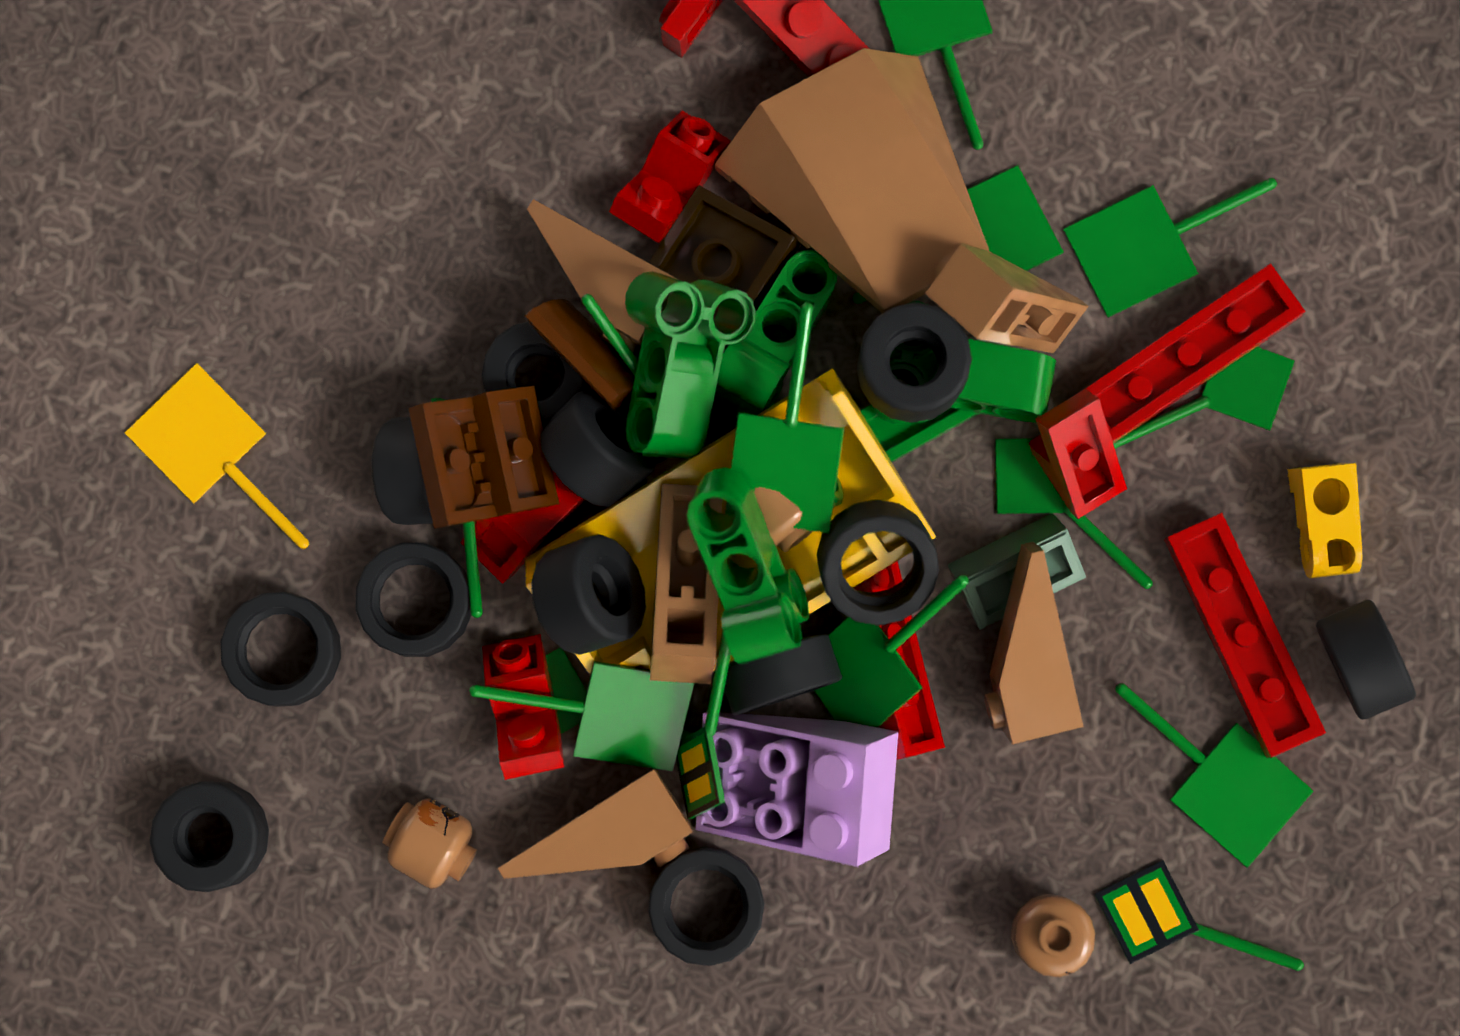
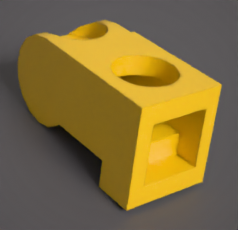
(1328, 518)

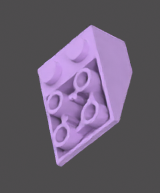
(805, 785)

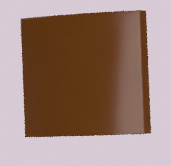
(583, 349)
(482, 456)

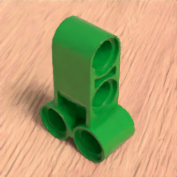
(680, 359)
(756, 366)
(999, 384)
(758, 602)

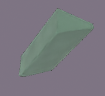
(993, 567)

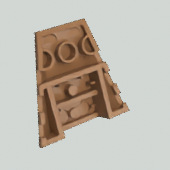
(860, 174)

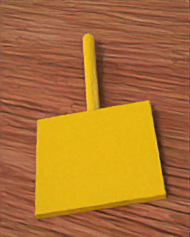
(199, 436)

